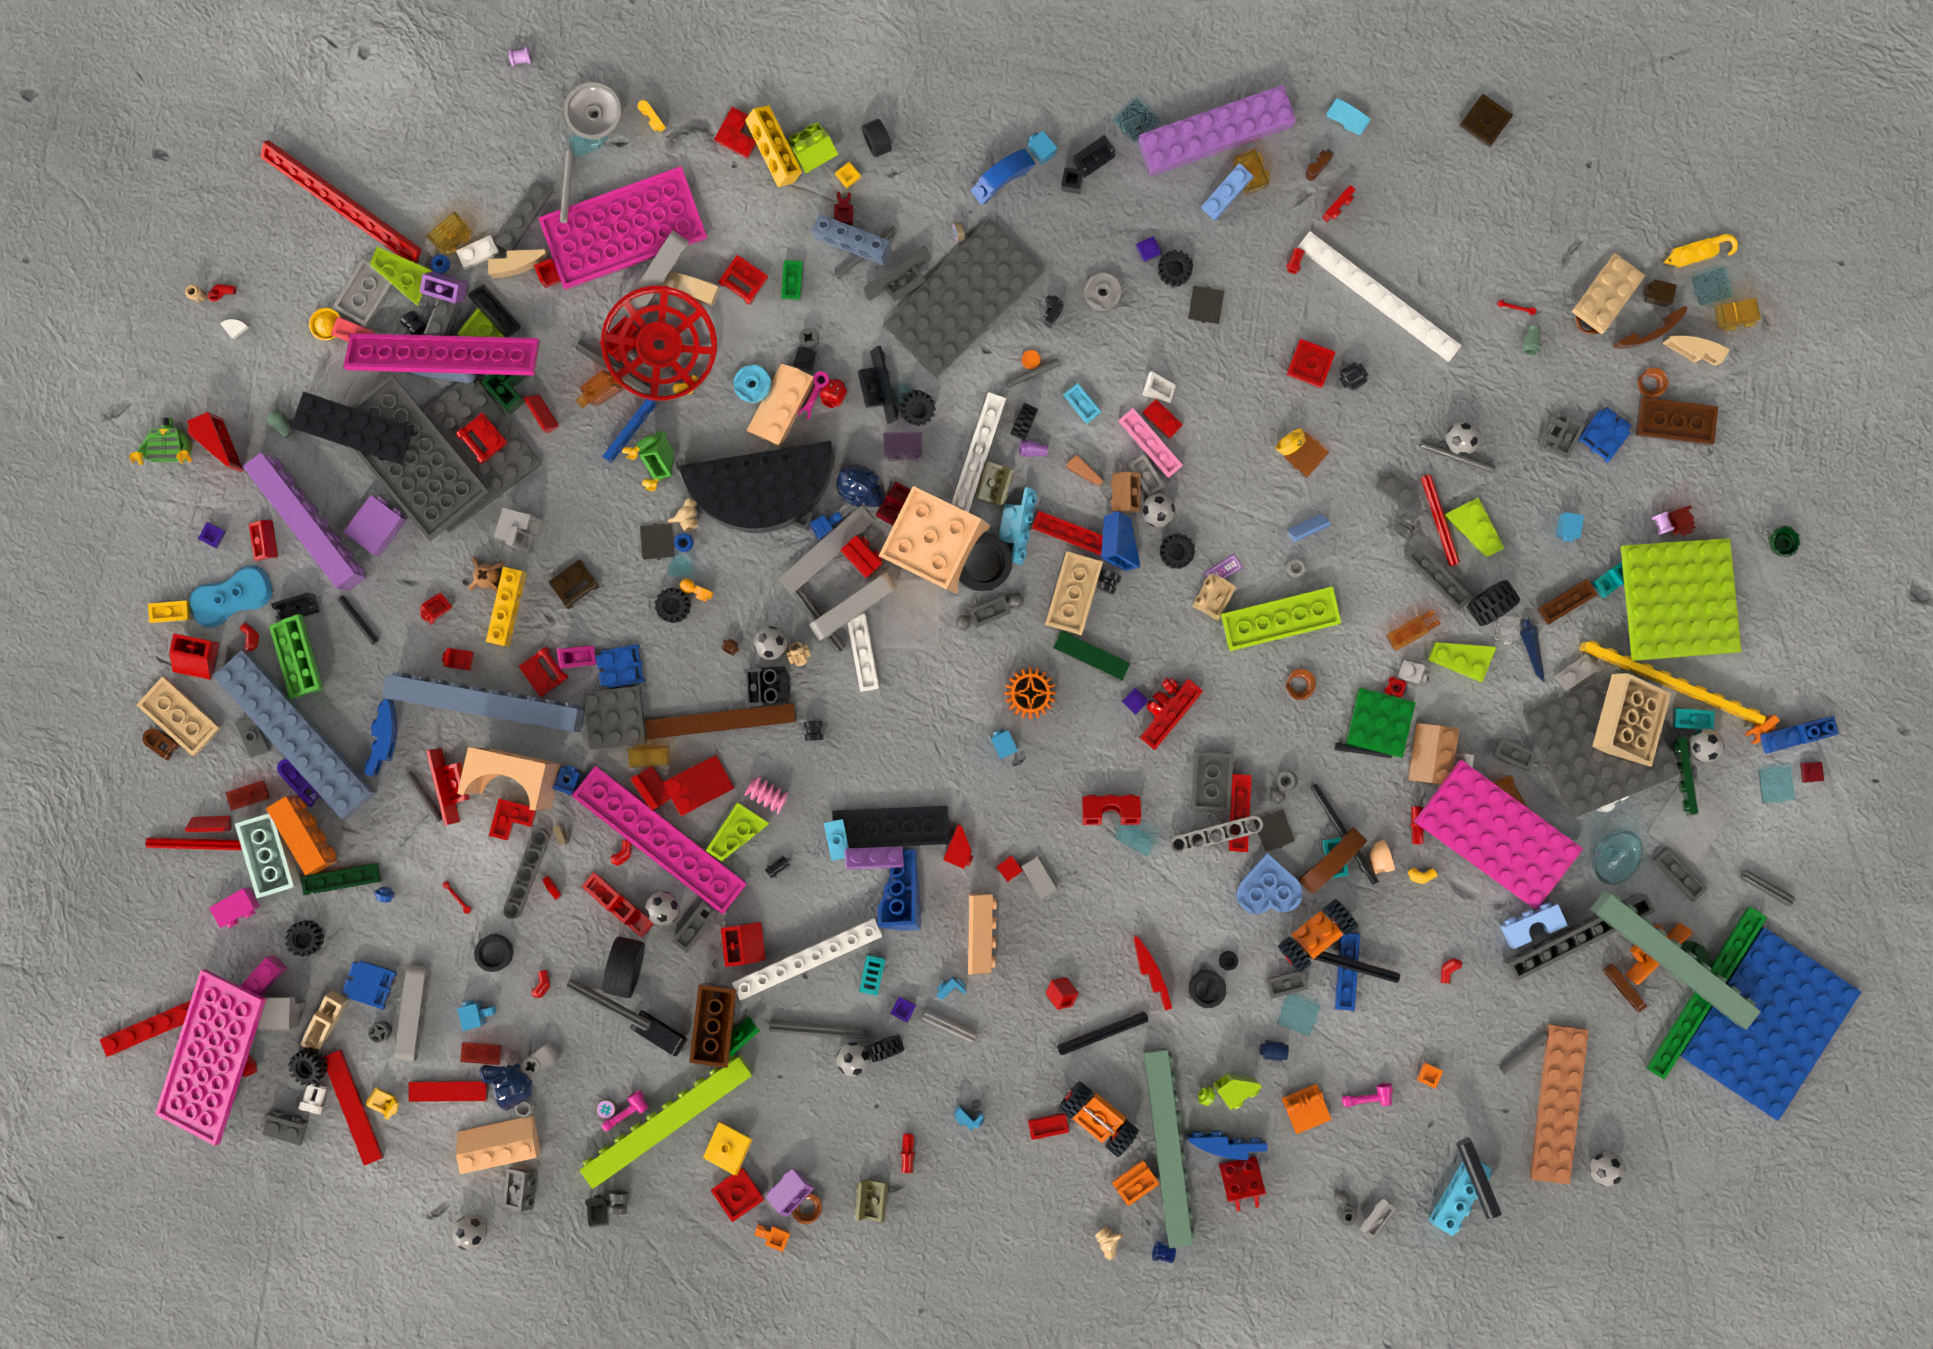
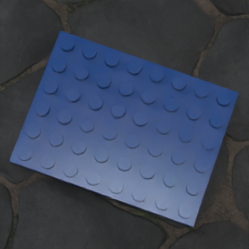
(1797, 1019)

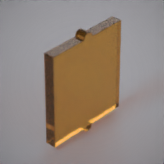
(1307, 456)

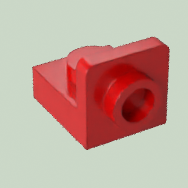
(434, 608)
(458, 659)

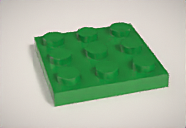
(1380, 723)

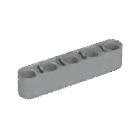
(660, 268)
(853, 606)
(1207, 834)
(412, 1012)

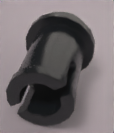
(777, 867)

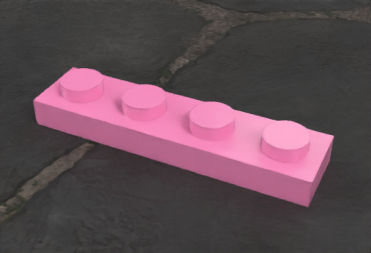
(1150, 443)

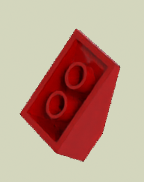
(214, 436)
(698, 785)

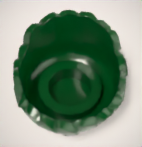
(1784, 541)

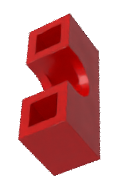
(1126, 806)

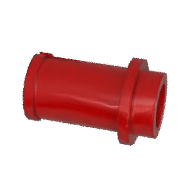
(1295, 261)

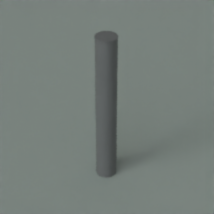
(1032, 373)
(423, 797)
(1523, 1053)

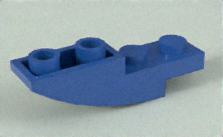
(386, 730)
(1799, 734)
(1218, 1144)

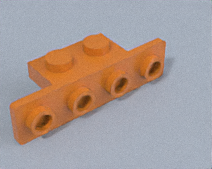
(1645, 963)

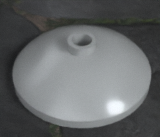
(586, 101)

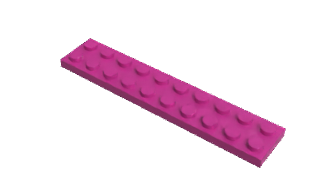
(442, 354)
(659, 839)

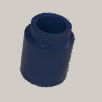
(1274, 1050)

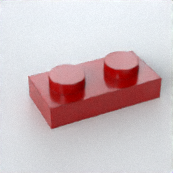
(1345, 198)
(1162, 419)

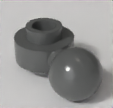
(1278, 794)
(1341, 1198)

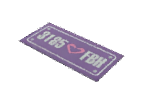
(1225, 568)

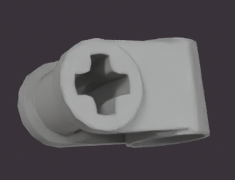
(543, 1058)

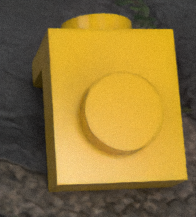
(383, 1102)

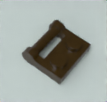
(569, 580)

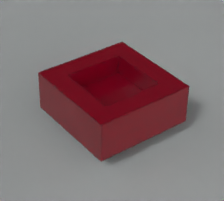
(1812, 772)

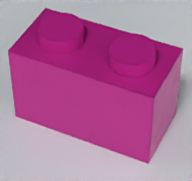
(235, 907)
(264, 975)

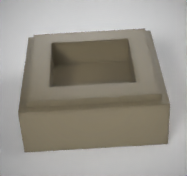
(561, 834)

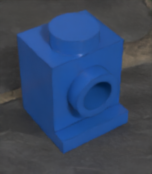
(571, 786)

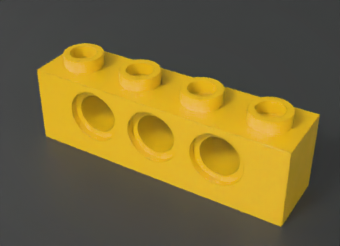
(773, 146)
(506, 607)

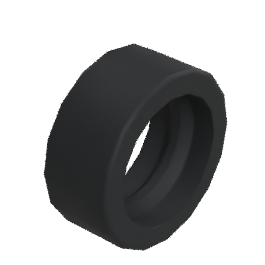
(478, 953)
(1220, 996)

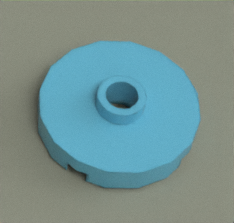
(743, 381)

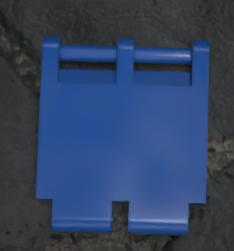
(1605, 433)
(620, 667)
(369, 983)

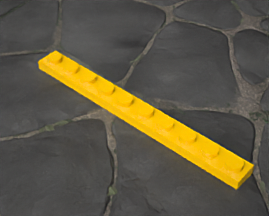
(1680, 685)

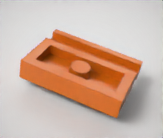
(1135, 1182)

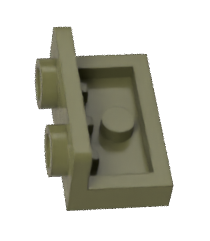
(994, 483)
(871, 1200)

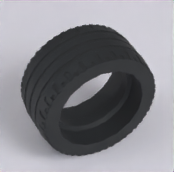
(1004, 567)
(623, 967)

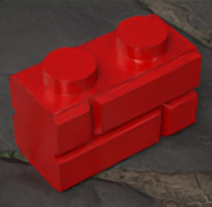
(862, 556)

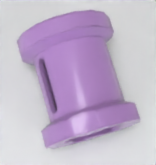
(520, 56)
(1663, 523)

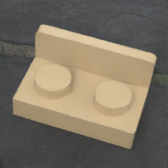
(1214, 596)

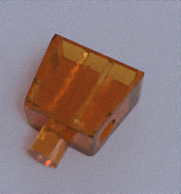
(598, 389)

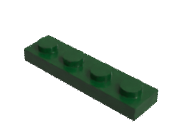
(1686, 784)

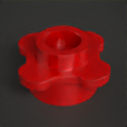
(1401, 684)

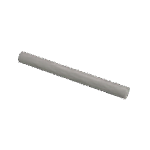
(566, 186)

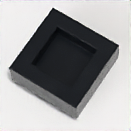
(805, 358)

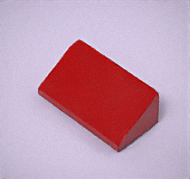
(541, 413)
(263, 540)
(209, 824)

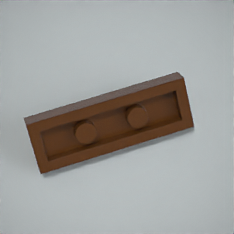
(1567, 601)

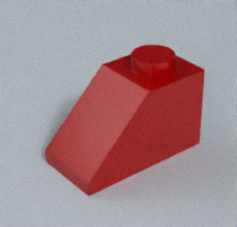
(959, 849)

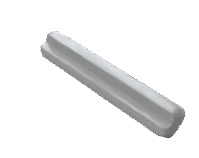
(949, 1026)

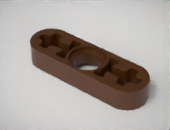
(1624, 987)

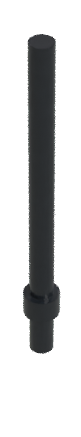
(1364, 865)

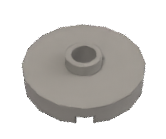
(1105, 282)

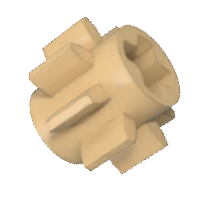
(798, 654)

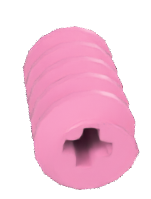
(767, 794)

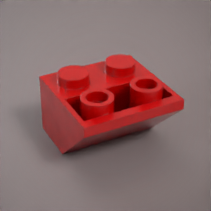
(193, 656)
(743, 944)

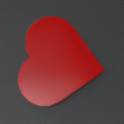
(551, 887)

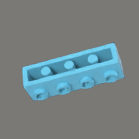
(1456, 1201)

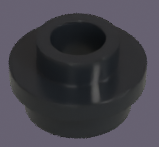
(1232, 965)

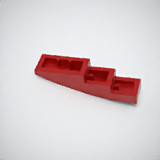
(617, 904)
(1148, 966)

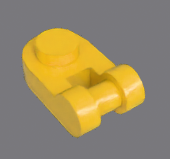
(647, 110)

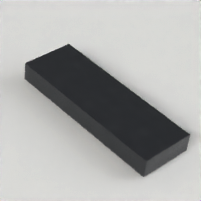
(494, 311)

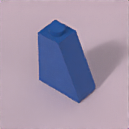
(1119, 542)

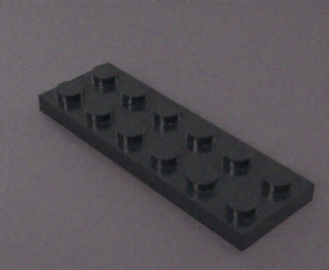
(352, 428)
(895, 826)

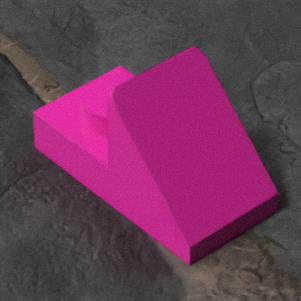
(576, 657)

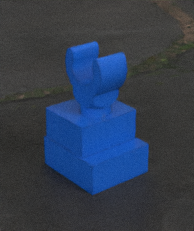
(822, 526)

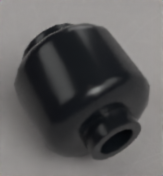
(1353, 376)

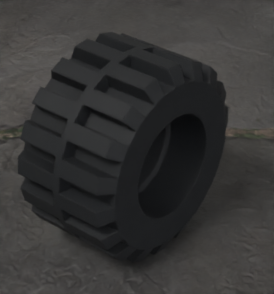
(1493, 603)

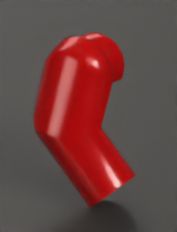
(220, 290)
(252, 637)
(622, 856)
(1448, 968)
(543, 986)

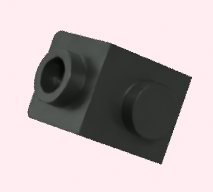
(597, 1211)

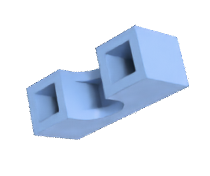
(1517, 929)

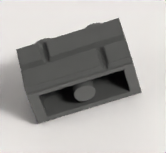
(442, 319)

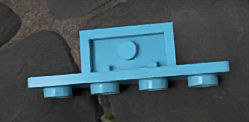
(1017, 523)

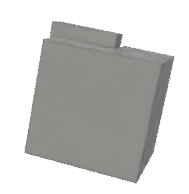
(517, 529)
(281, 1013)

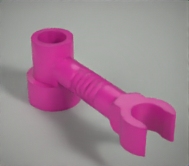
(814, 394)
(1383, 1095)
(637, 1104)

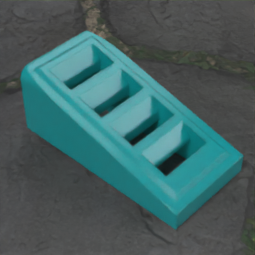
(875, 959)

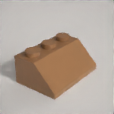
(1433, 753)

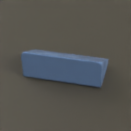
(1308, 527)

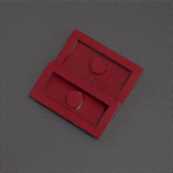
(893, 503)

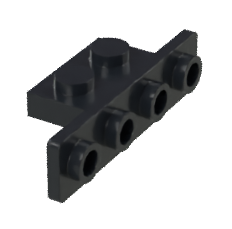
(877, 387)

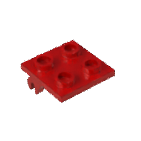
(1242, 1180)

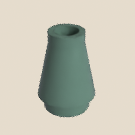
(1532, 341)
(279, 422)

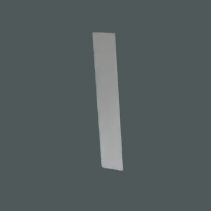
(825, 550)

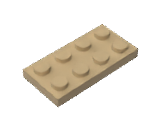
(1608, 293)
(1073, 593)
(178, 716)

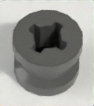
(811, 341)
(375, 1032)

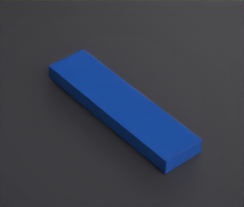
(629, 430)
(1347, 979)

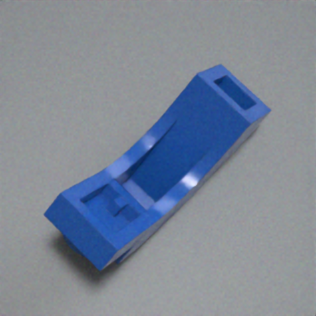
(1001, 173)

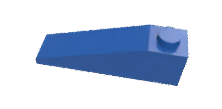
(901, 897)

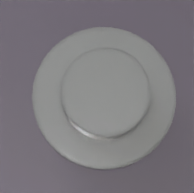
(1295, 568)
(524, 1109)

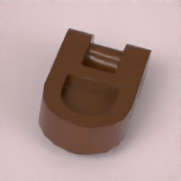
(1315, 169)
(155, 738)

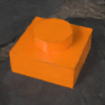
(1429, 1075)

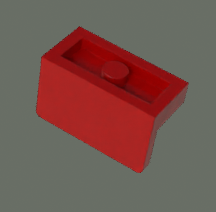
(651, 788)

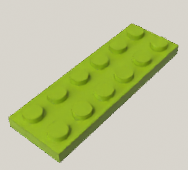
(1280, 618)

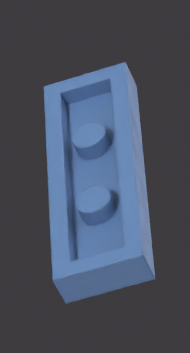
(1227, 191)

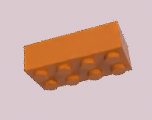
(302, 834)

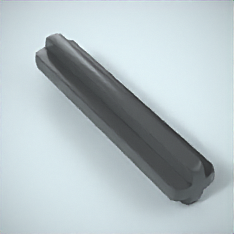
(1767, 887)

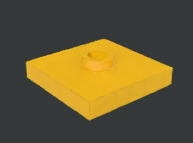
(727, 1148)

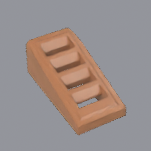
(1080, 468)

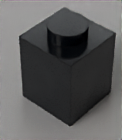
(1072, 180)

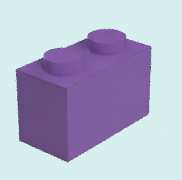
(443, 287)
(789, 1192)

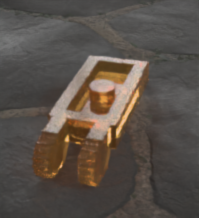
(1411, 631)

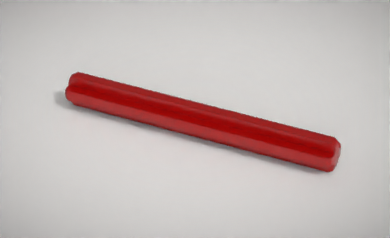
(1440, 520)
(185, 843)

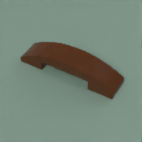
(1633, 340)
(1333, 860)

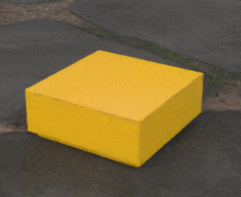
(848, 175)

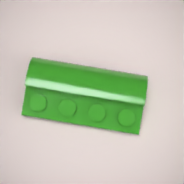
(296, 656)

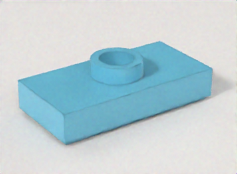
(1082, 403)
(836, 839)

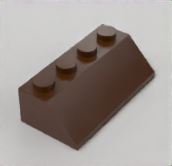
(713, 1025)

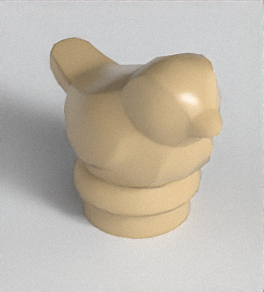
(686, 516)
(1108, 1242)

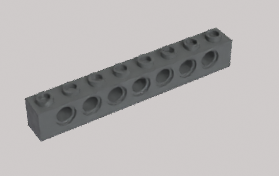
(1568, 941)

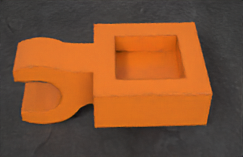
(1758, 729)
(775, 1237)

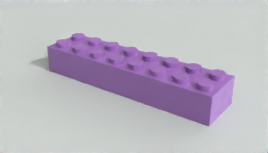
(1216, 130)
(305, 521)

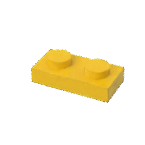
(169, 611)

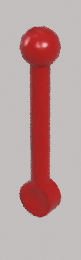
(1531, 311)
(466, 909)

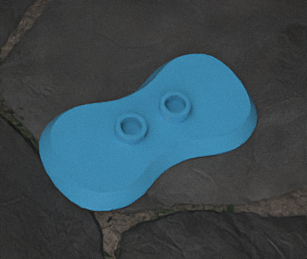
(216, 602)

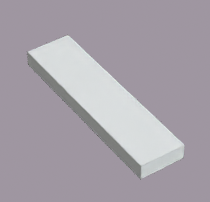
(863, 653)

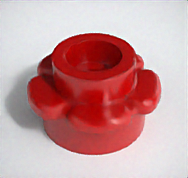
(1170, 685)

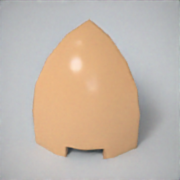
(1381, 858)

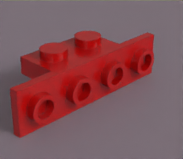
(446, 784)

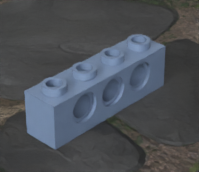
(851, 239)

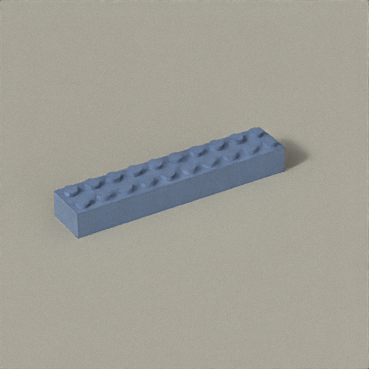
(477, 701)
(295, 734)

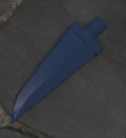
(1531, 642)

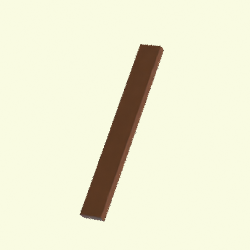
(720, 721)

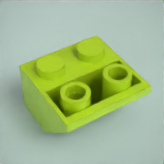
(812, 147)
(1236, 1089)

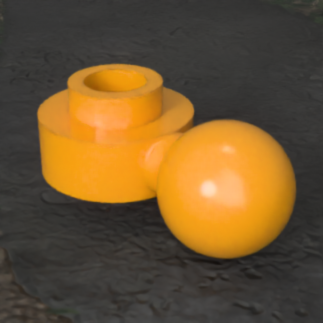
(688, 586)

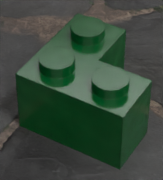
(502, 389)

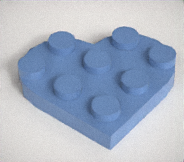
(1269, 887)

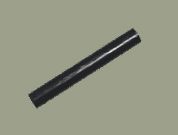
(358, 620)
(1353, 749)

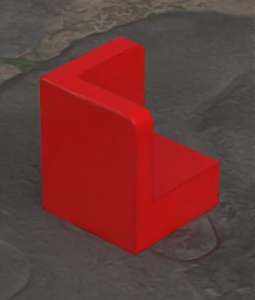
(547, 273)
(1061, 993)

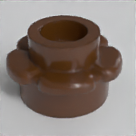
(730, 647)

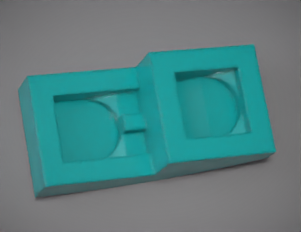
(1609, 580)

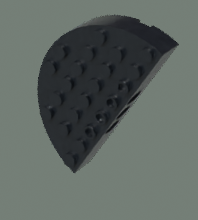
(761, 488)

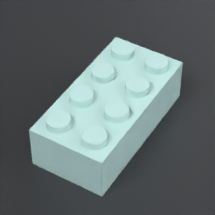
(267, 856)

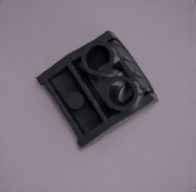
(767, 686)

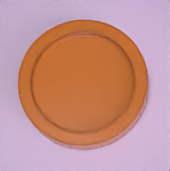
(1031, 359)

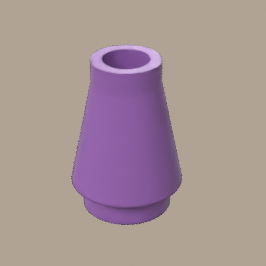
(1031, 448)

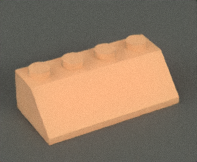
(781, 405)
(980, 933)
(497, 1144)

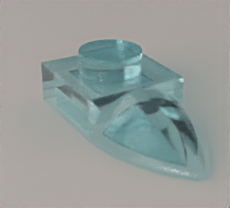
(584, 146)

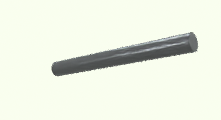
(856, 259)
(1461, 458)

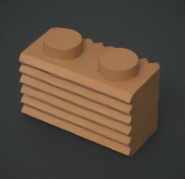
(1126, 492)

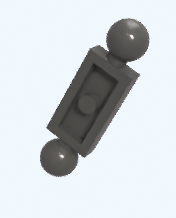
(989, 611)

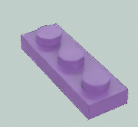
(873, 858)

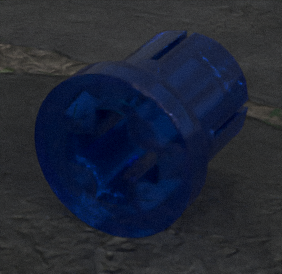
(1163, 1252)

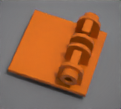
(1306, 1108)

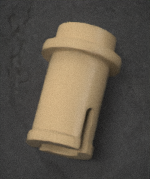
(194, 293)

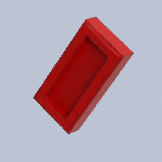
(1048, 1126)

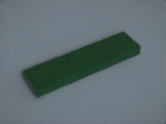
(1091, 655)
(340, 879)

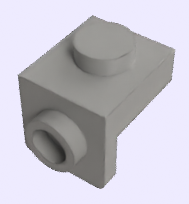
(1414, 673)

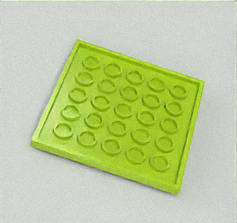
(1680, 599)

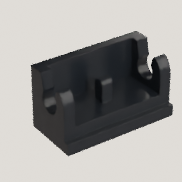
(1094, 156)
(301, 604)

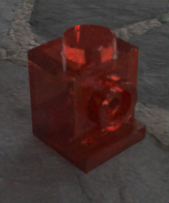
(1682, 521)

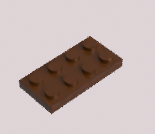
(1677, 421)

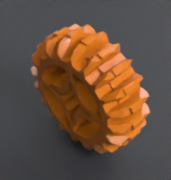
(1030, 676)

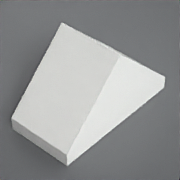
(1158, 388)

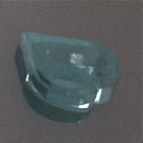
(679, 567)

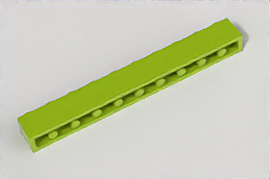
(666, 1121)

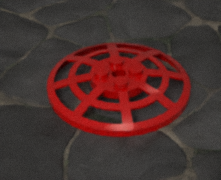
(659, 331)

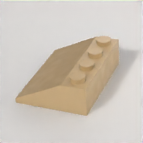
(1631, 719)

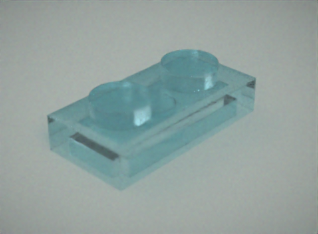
(1135, 839)

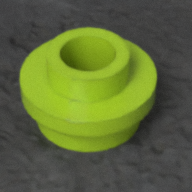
(1206, 1096)

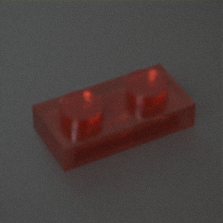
(247, 795)
(481, 1053)

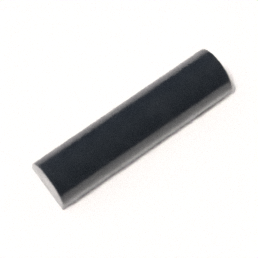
(1478, 1178)

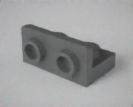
(285, 1127)
(519, 1189)

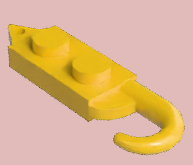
(1700, 250)

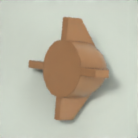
(486, 575)

